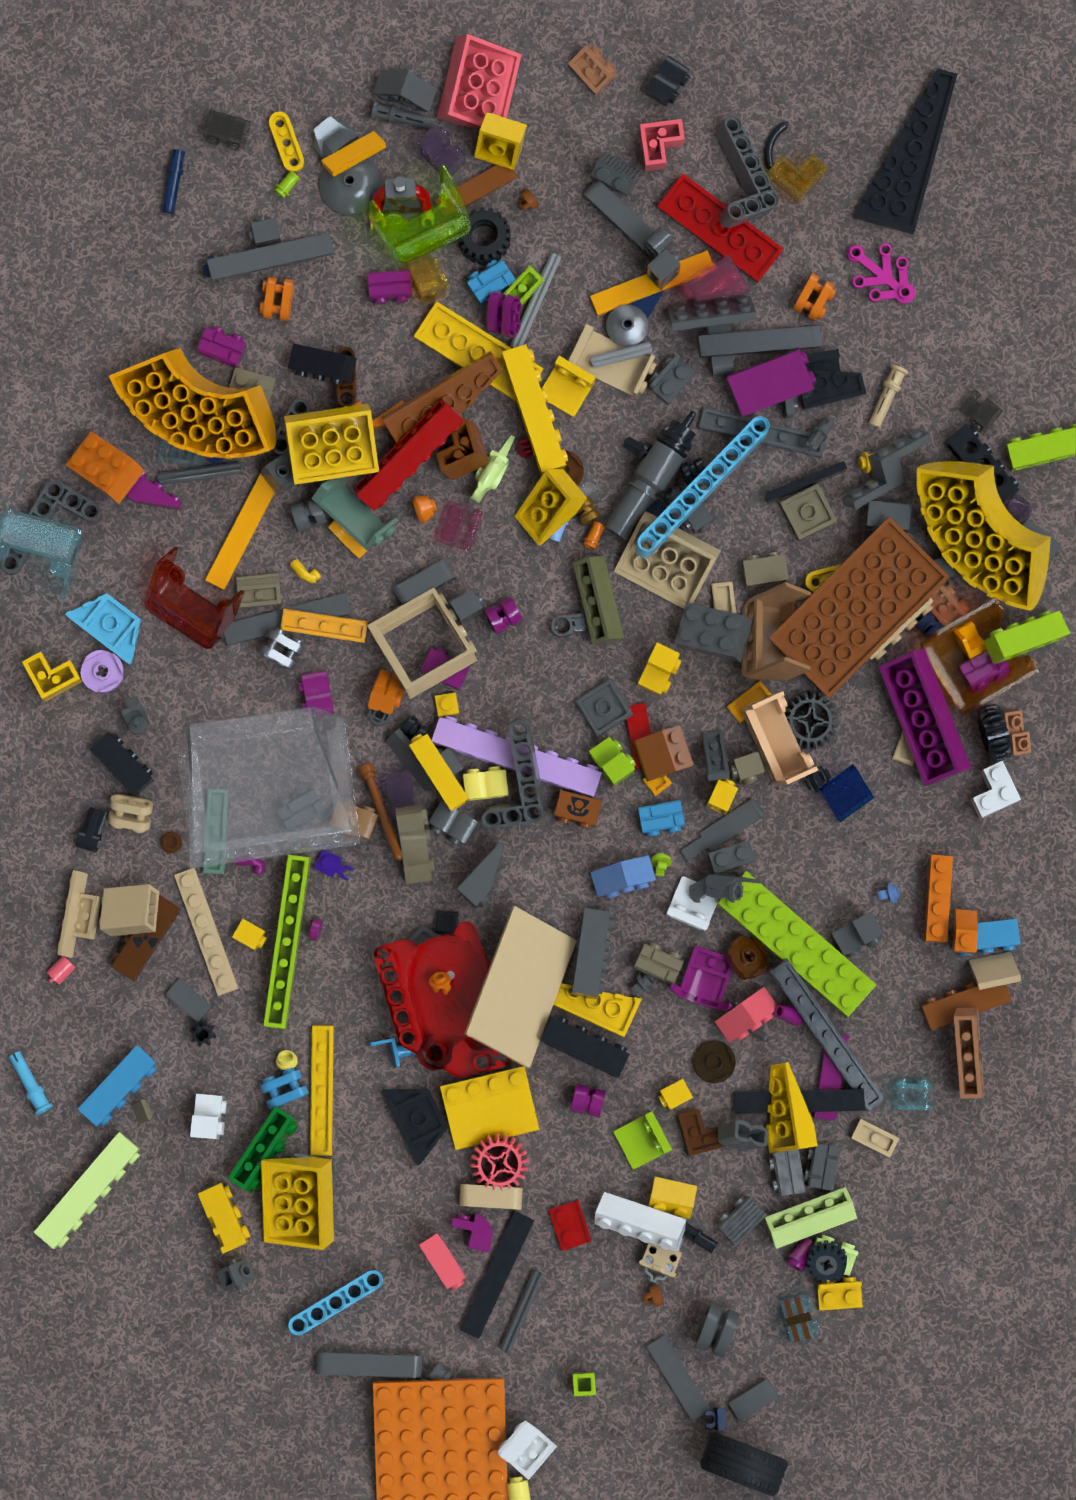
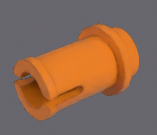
(594, 535)

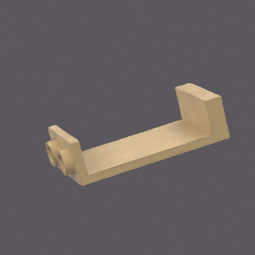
(624, 375)

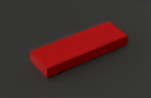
(638, 728)

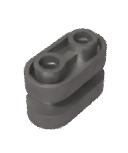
(293, 646)

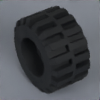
(496, 249)

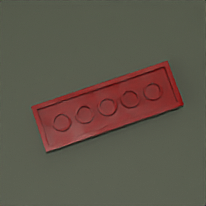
(699, 214)

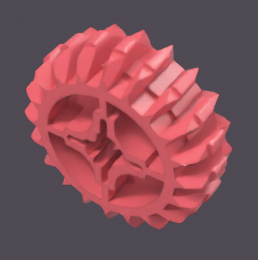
(491, 1157)

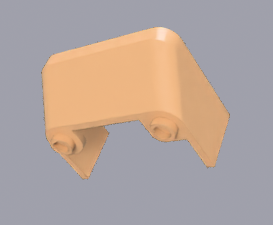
(776, 740)

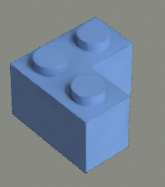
(623, 877)

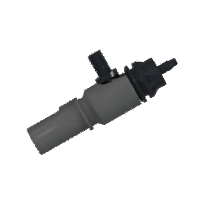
(652, 475)

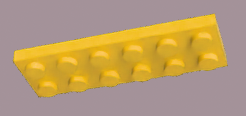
(463, 343)

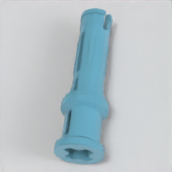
(34, 1092)

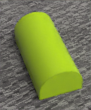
(525, 284)

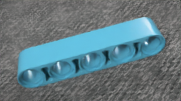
(328, 1310)

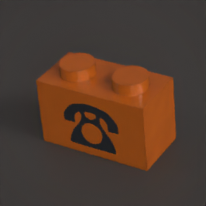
(577, 809)

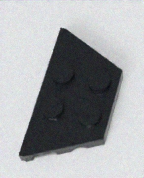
(417, 1119)

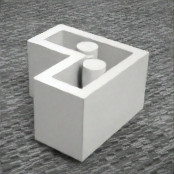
(1000, 794)
(207, 1116)

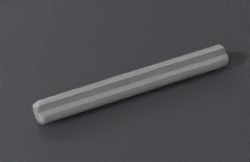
(536, 300)

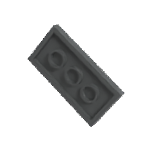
(711, 312)

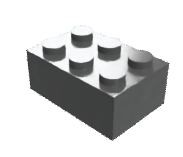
(713, 632)

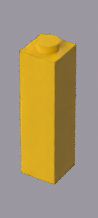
(438, 772)

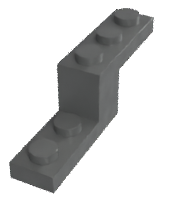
(886, 468)

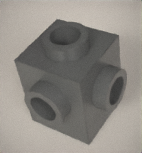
(238, 1271)

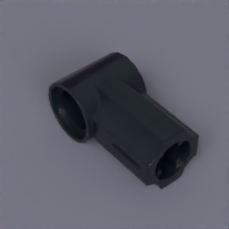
(91, 832)

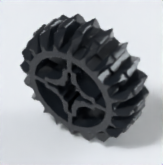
(994, 732)

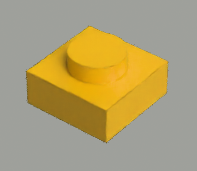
(447, 704)

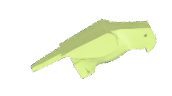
(491, 474)

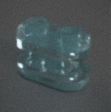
(902, 1087)

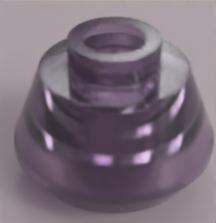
(1019, 508)

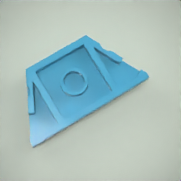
(109, 624)

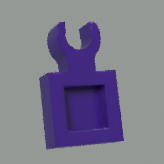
(330, 864)

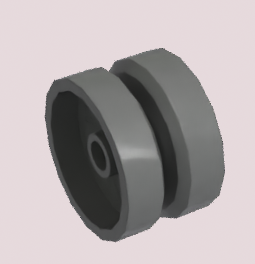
(713, 1329)

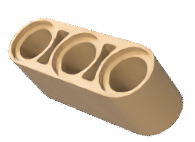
(485, 1197)

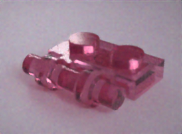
(453, 523)

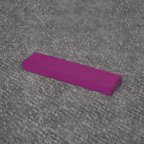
(829, 1079)

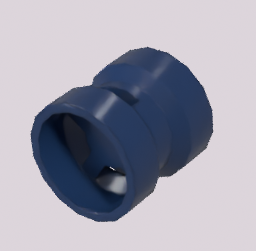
(926, 622)

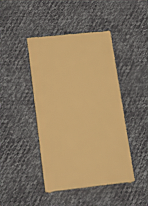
(520, 987)

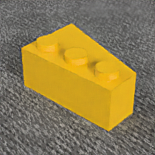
(224, 1217)

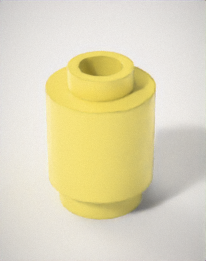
(518, 1489)

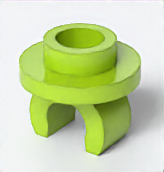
(660, 862)

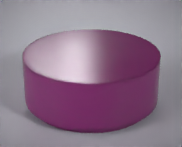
(315, 929)

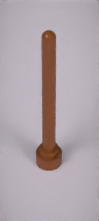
(367, 773)

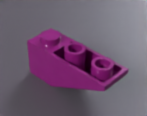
(152, 494)

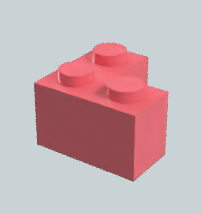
(656, 138)
(747, 1015)

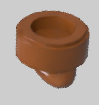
(531, 200)
(654, 1296)

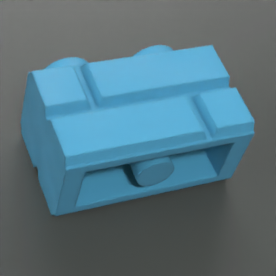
(495, 278)
(661, 817)

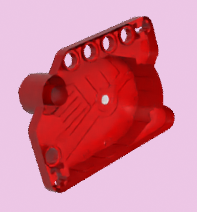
(436, 1016)

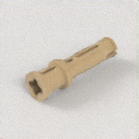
(891, 387)

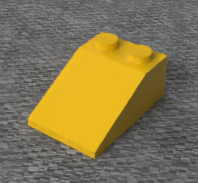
(550, 505)

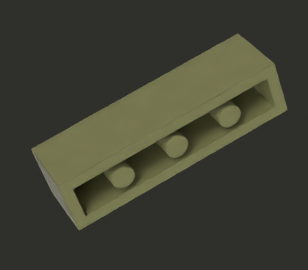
(598, 600)

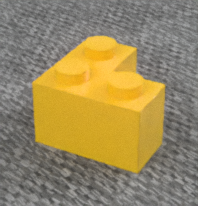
(658, 670)
(51, 681)

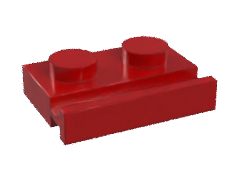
(570, 1225)

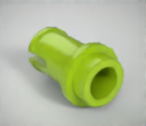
(286, 184)

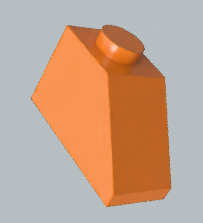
(965, 932)

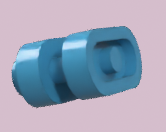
(289, 1077)

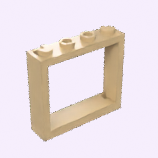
(407, 612)

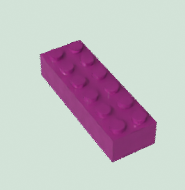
(925, 717)

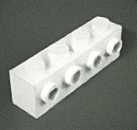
(640, 1221)

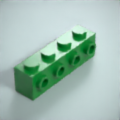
(265, 1145)

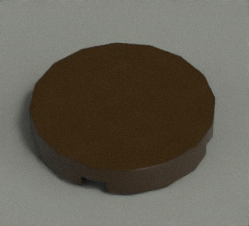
(709, 1066)

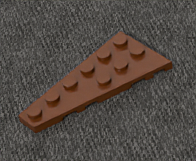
(457, 389)

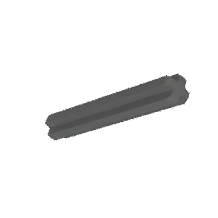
(199, 473)
(521, 1311)

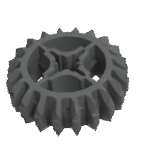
(820, 722)

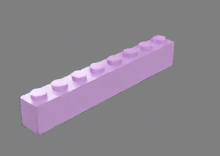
(498, 751)

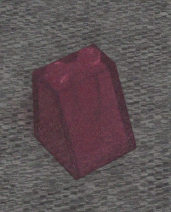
(715, 281)

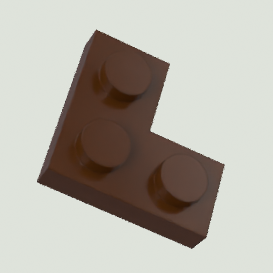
(695, 1136)

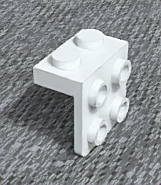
(526, 1449)

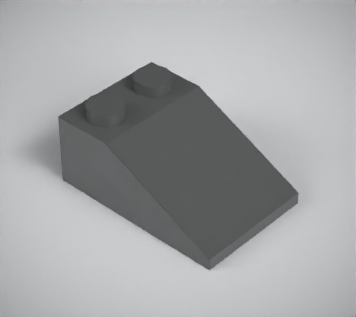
(480, 882)

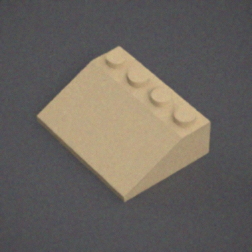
(674, 569)

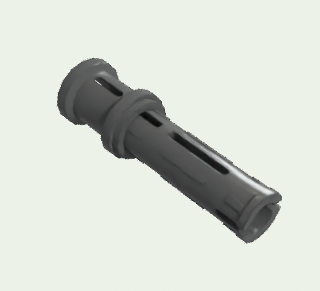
(391, 114)

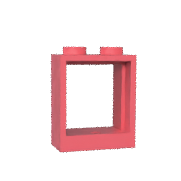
(443, 1262)

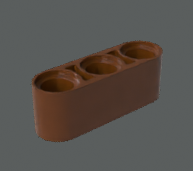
(347, 388)

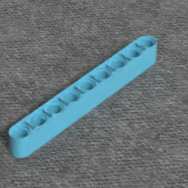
(695, 493)

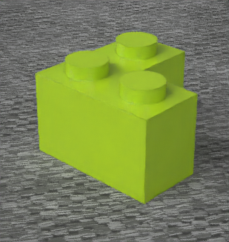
(611, 762)

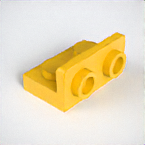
(840, 1295)

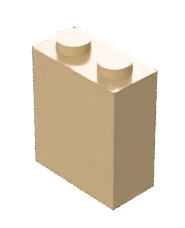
(129, 910)

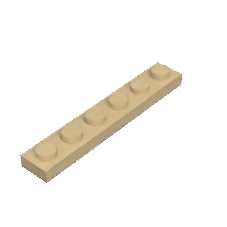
(206, 932)

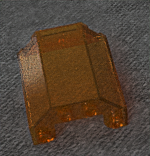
(947, 656)

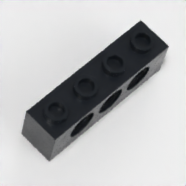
(966, 435)

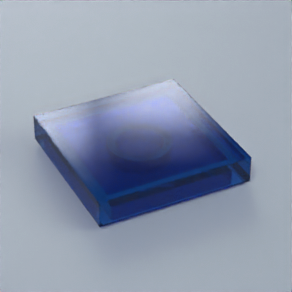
(846, 793)

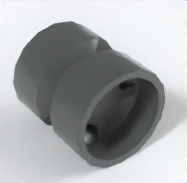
(307, 515)

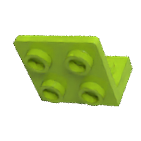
(642, 1140)

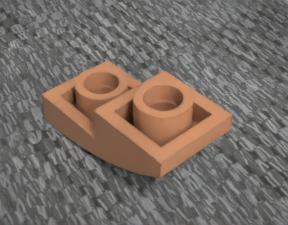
(1018, 737)

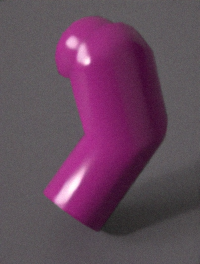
(257, 863)

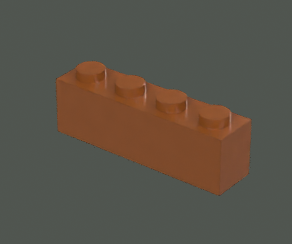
(942, 1011)

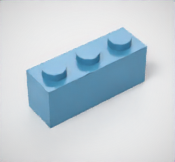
(996, 935)

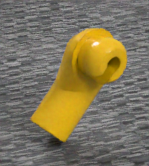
(301, 571)

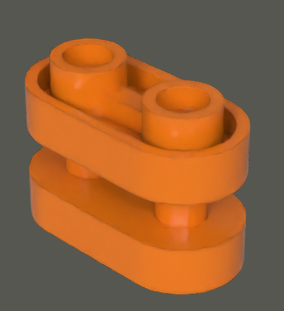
(268, 306)
(817, 309)

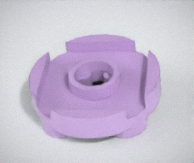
(113, 676)

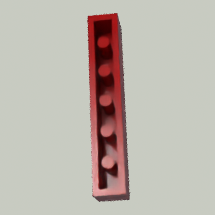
(408, 454)

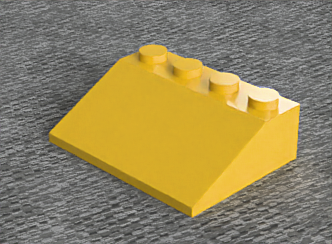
(331, 443)
(489, 1106)
(298, 1202)

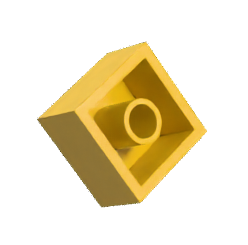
(500, 141)

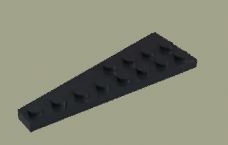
(902, 180)

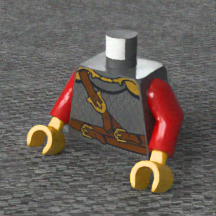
(401, 196)

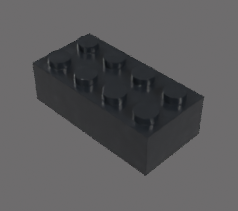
(584, 1047)

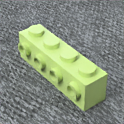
(811, 1217)

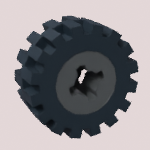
(822, 1255)

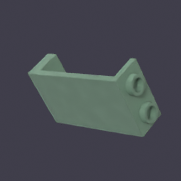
(352, 514)

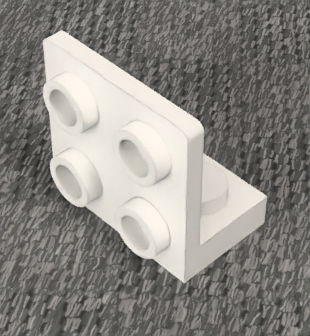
(689, 912)

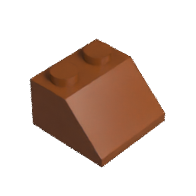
(663, 753)

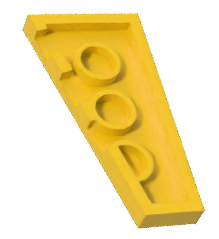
(608, 1011)

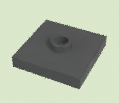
(604, 707)

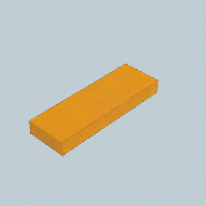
(353, 153)

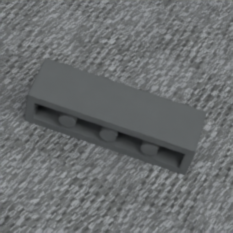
(591, 953)

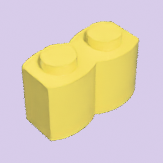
(485, 784)

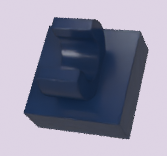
(718, 1418)

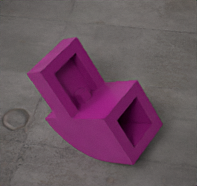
(481, 1230)

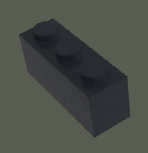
(321, 364)
(122, 763)

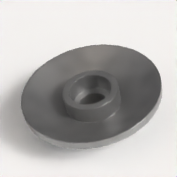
(627, 336)

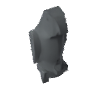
(719, 887)

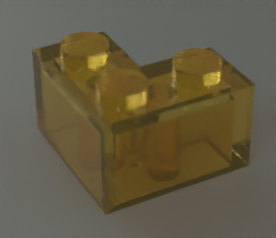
(795, 181)
(427, 278)

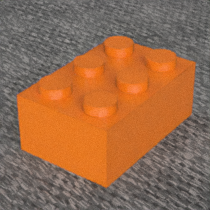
(105, 467)

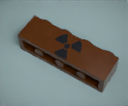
(141, 946)

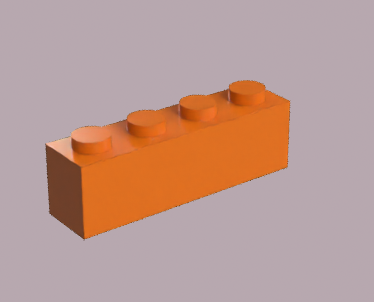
(938, 899)

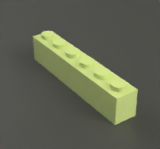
(87, 1190)

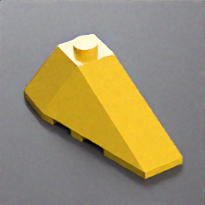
(789, 1117)

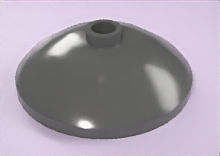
(354, 197)

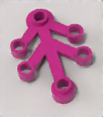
(884, 275)

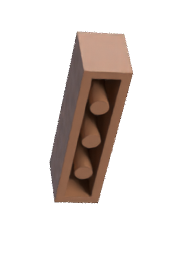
(969, 1053)

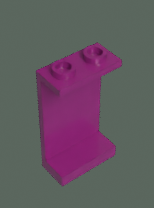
(772, 382)

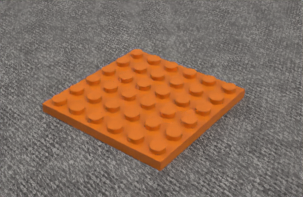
(440, 1439)

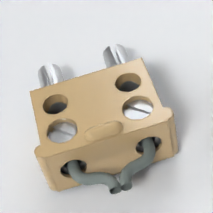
(660, 1261)

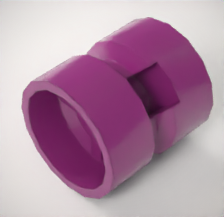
(506, 608)
(588, 1100)

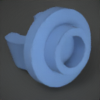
(892, 893)

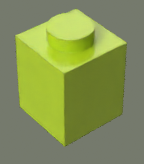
(584, 1384)

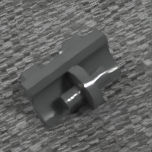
(135, 716)

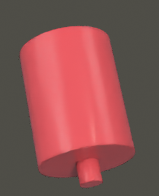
(60, 970)

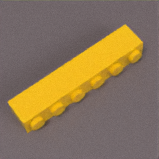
(533, 408)

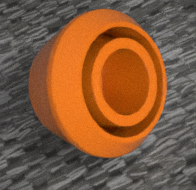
(424, 508)

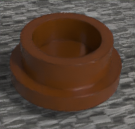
(171, 842)

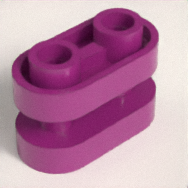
(503, 314)

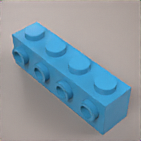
(117, 1086)

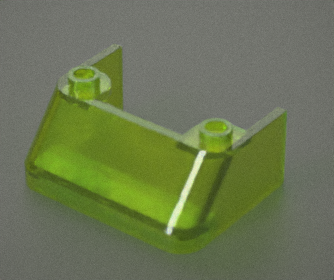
(428, 230)

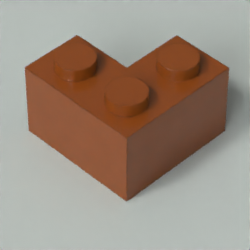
(466, 454)

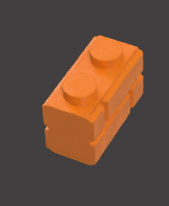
(386, 692)

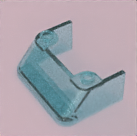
(45, 539)

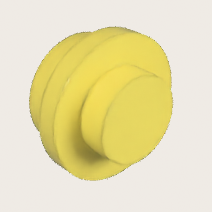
(286, 1060)

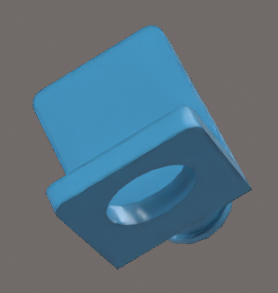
(397, 1051)

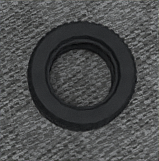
(743, 1464)

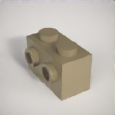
(747, 769)

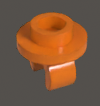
(440, 981)

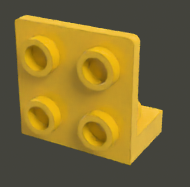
(568, 386)

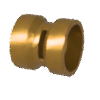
(588, 512)

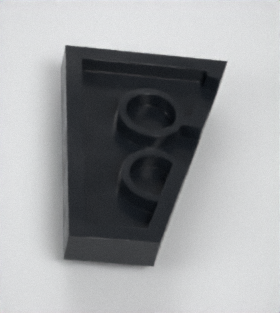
(833, 387)

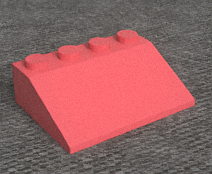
(478, 82)

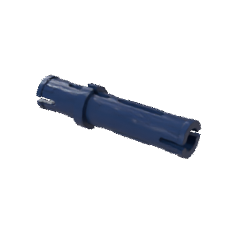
(172, 186)

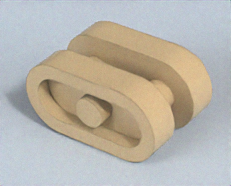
(130, 813)

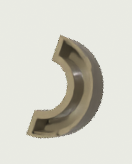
(414, 839)

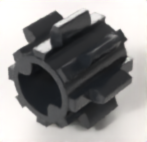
(817, 779)
(206, 1039)

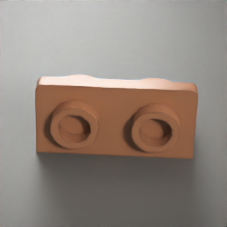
(593, 68)
(948, 605)

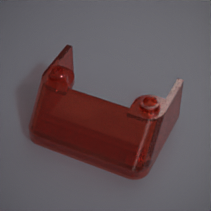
(185, 608)

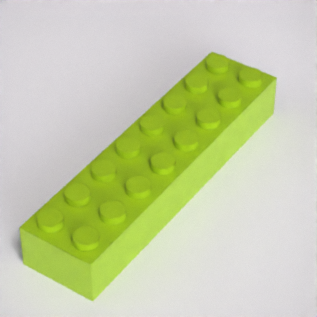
(805, 949)

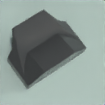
(332, 136)

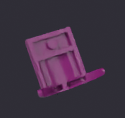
(705, 979)

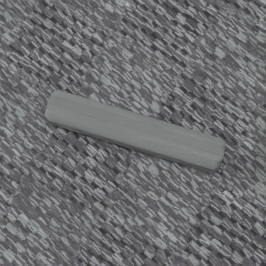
(621, 355)

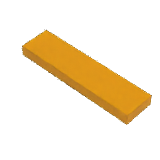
(324, 625)

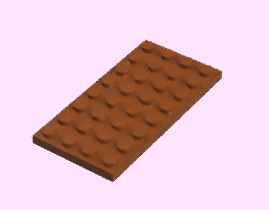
(859, 606)

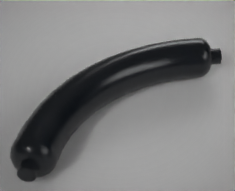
(768, 152)

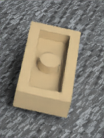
(875, 1138)

